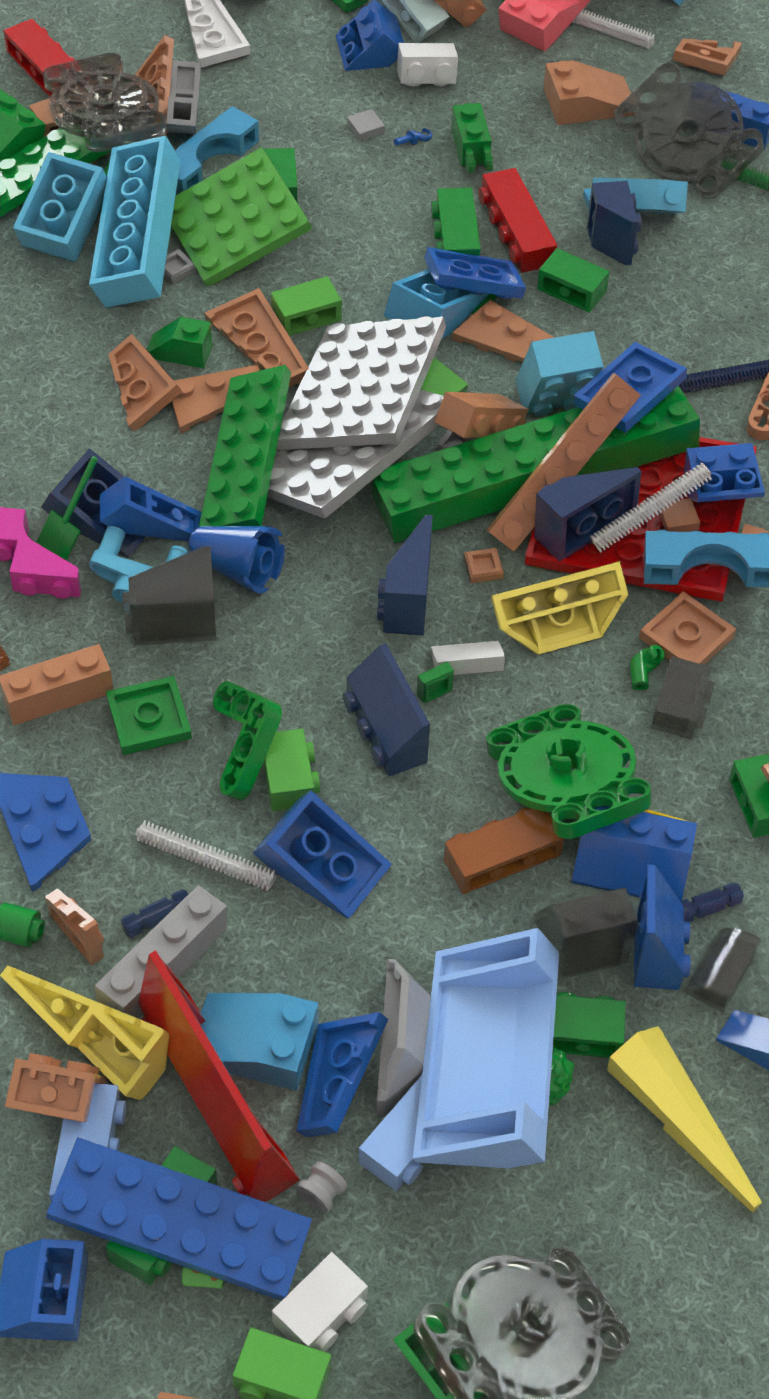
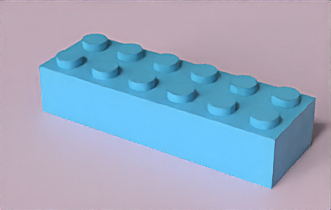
(135, 222)

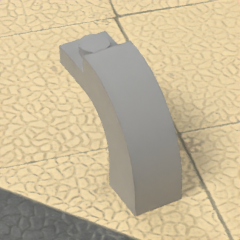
(183, 97)

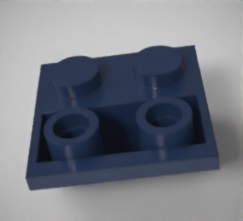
(613, 220)

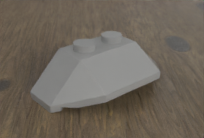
(403, 1036)

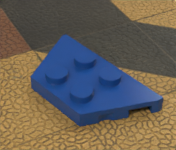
(42, 822)

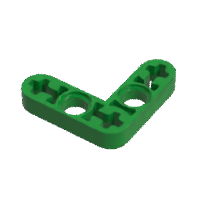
(258, 730)

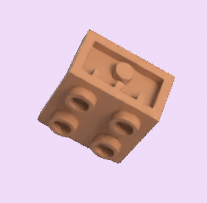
(52, 1090)

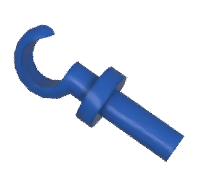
(413, 137)

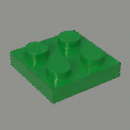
(148, 715)

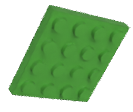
(236, 217)

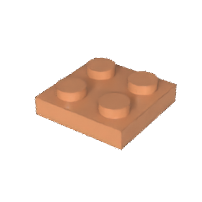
(688, 631)

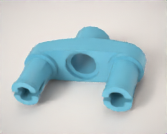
(118, 569)

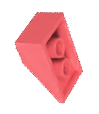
(538, 20)

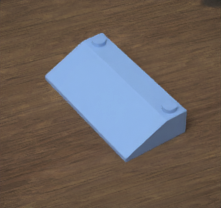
(489, 1053)

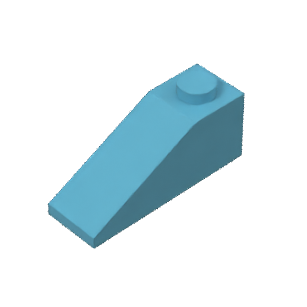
(655, 194)

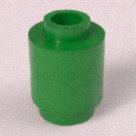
(20, 925)

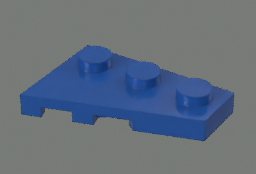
(335, 1070)

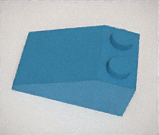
(421, 297)
(262, 1034)

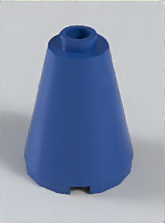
(243, 553)

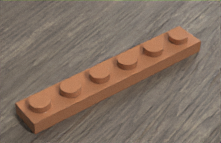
(565, 458)

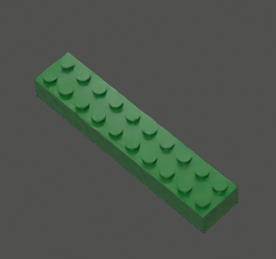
(491, 469)

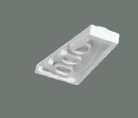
(214, 32)

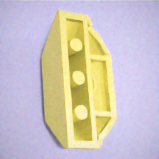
(562, 609)

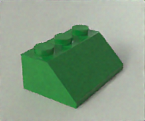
(17, 126)

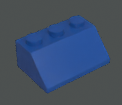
(621, 851)

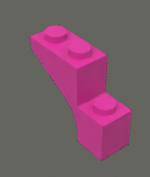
(33, 566)

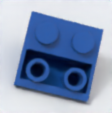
(370, 38)
(732, 470)
(43, 1290)

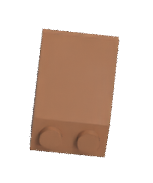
(583, 92)

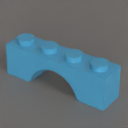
(228, 134)
(672, 554)

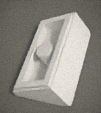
(470, 657)

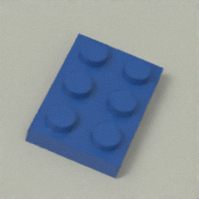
(474, 273)
(645, 372)

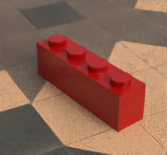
(34, 50)
(517, 219)

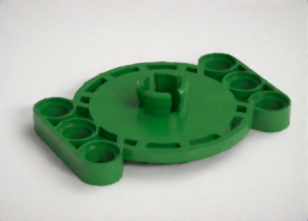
(544, 777)

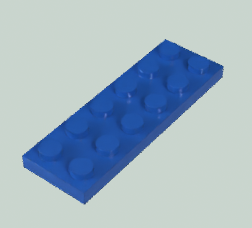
(179, 1219)

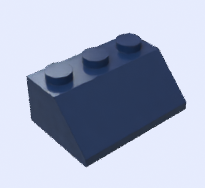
(388, 713)

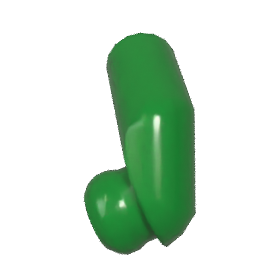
(643, 664)

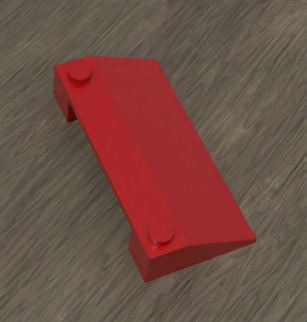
(252, 1152)

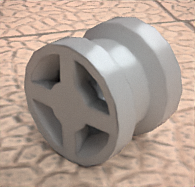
(321, 1187)

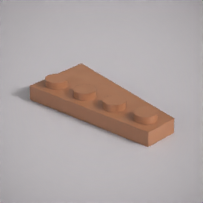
(258, 333)

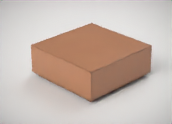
(680, 517)
(483, 565)

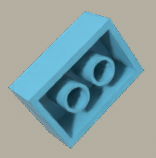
(61, 207)
(557, 371)

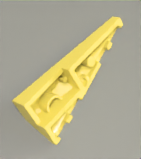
(120, 1045)
(658, 1080)

